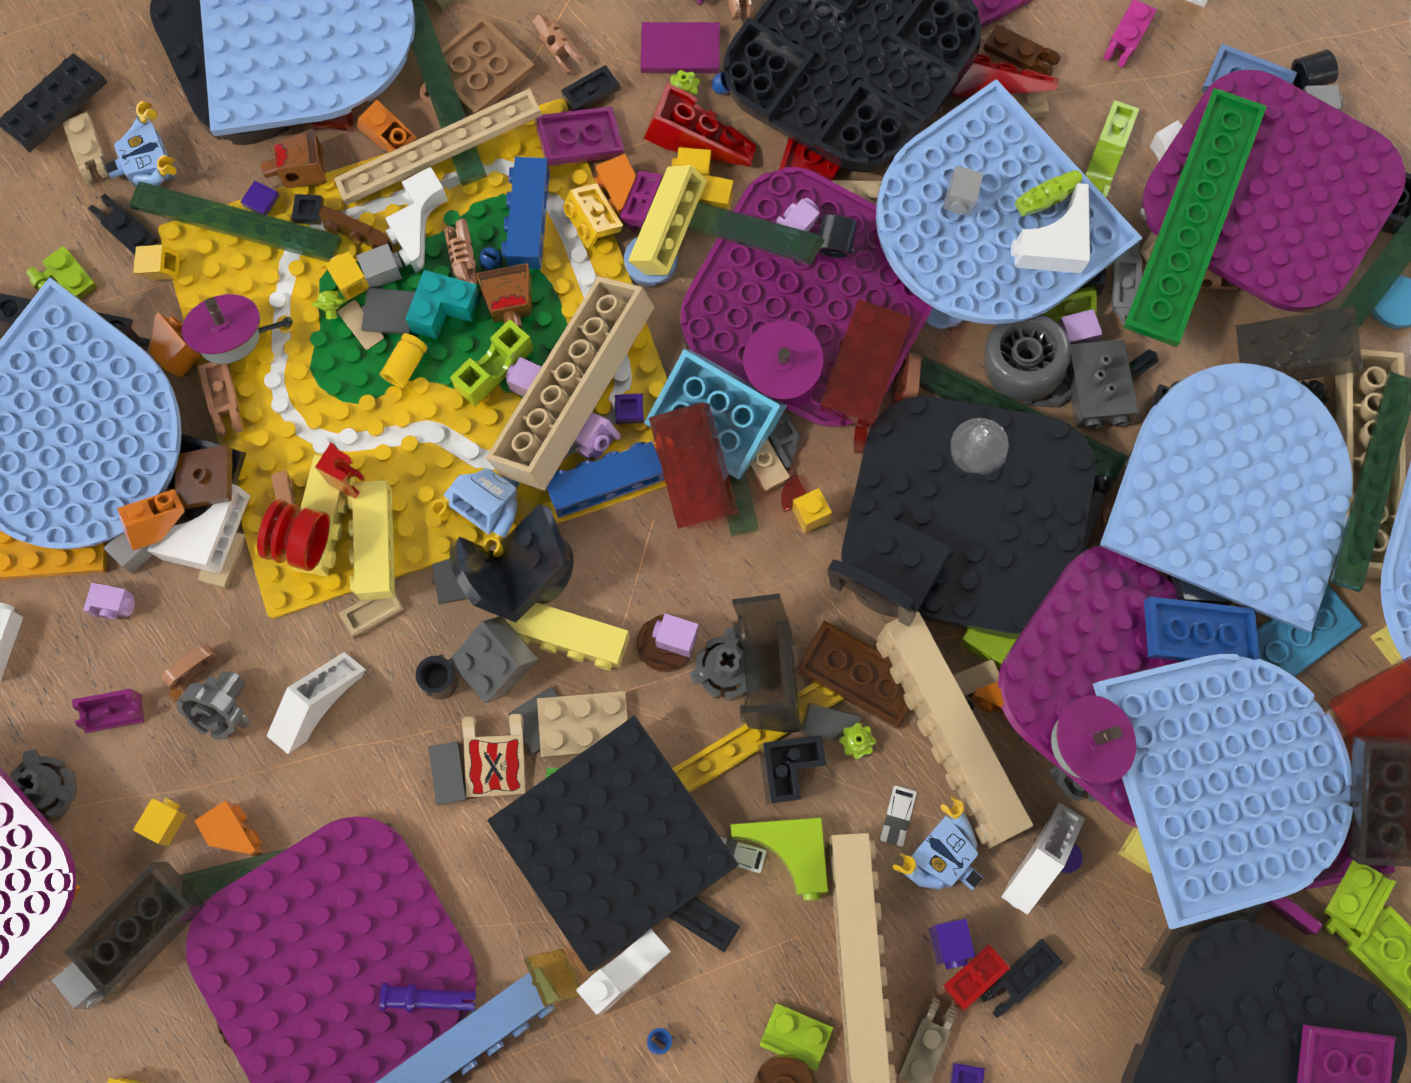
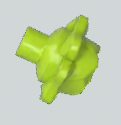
(685, 81)
(329, 302)
(857, 741)

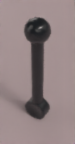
(286, 322)

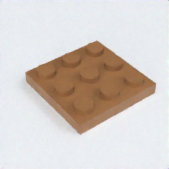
(484, 65)

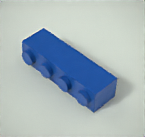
(527, 212)
(605, 478)

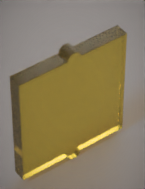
(553, 977)

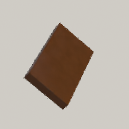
(854, 673)

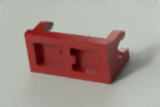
(336, 470)
(975, 977)

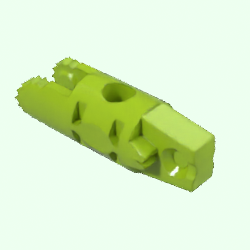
(1048, 193)

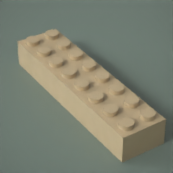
(570, 382)
(1355, 411)
(953, 732)
(859, 959)

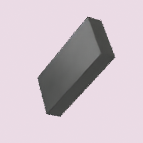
(447, 773)

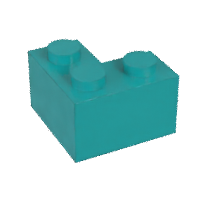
(439, 297)

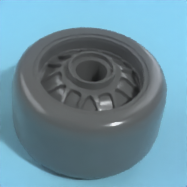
(1027, 358)

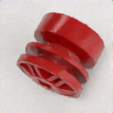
(293, 535)

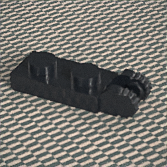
(123, 226)
(1023, 976)

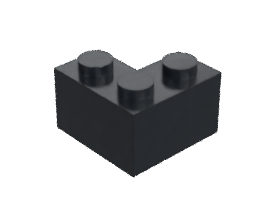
(780, 765)

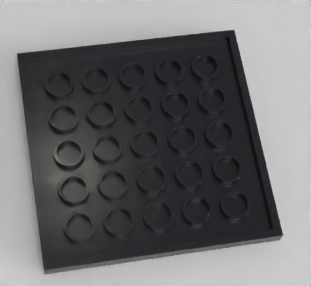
(612, 843)

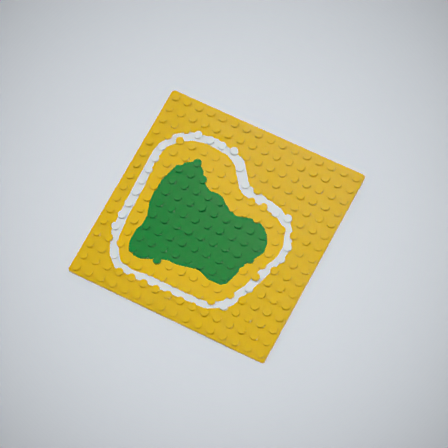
(324, 387)

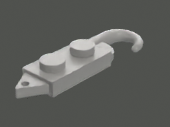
(1125, 280)

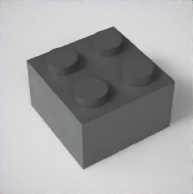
(493, 659)

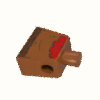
(297, 161)
(507, 293)

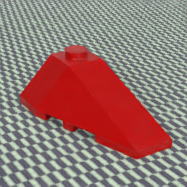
(984, 72)
(684, 124)

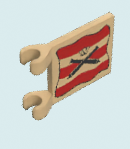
(494, 762)

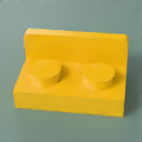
(591, 214)

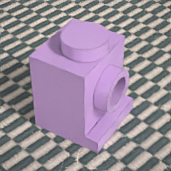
(800, 216)
(595, 437)
(109, 602)

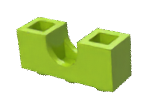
(479, 378)

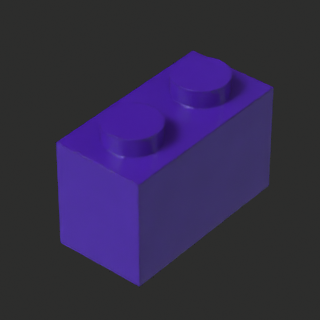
(952, 943)

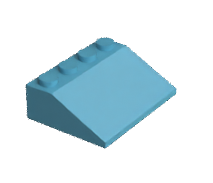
(739, 410)

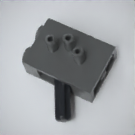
(1103, 383)

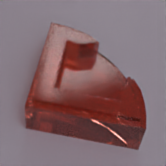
(860, 439)
(791, 491)

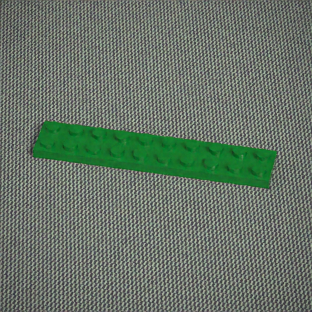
(1194, 218)

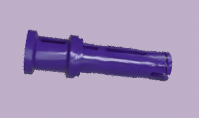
(412, 998)

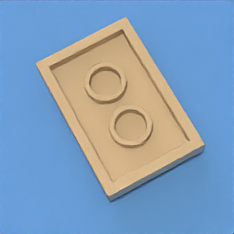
(578, 721)

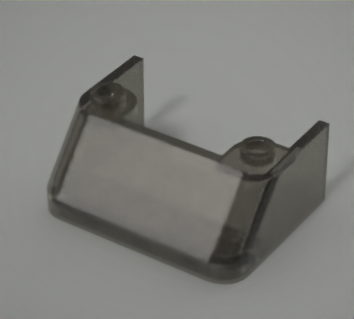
(768, 664)

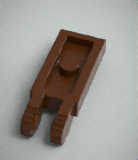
(1021, 51)
(354, 230)

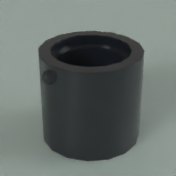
(1315, 69)
(838, 236)
(437, 677)

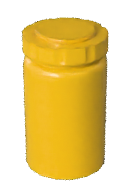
(403, 360)

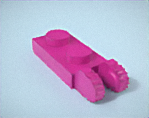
(1130, 31)

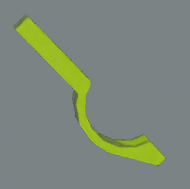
(1111, 145)

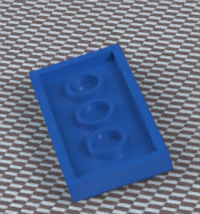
(1196, 629)

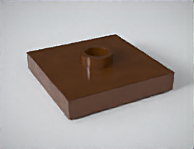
(204, 477)

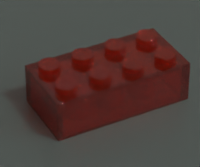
(865, 363)
(693, 465)

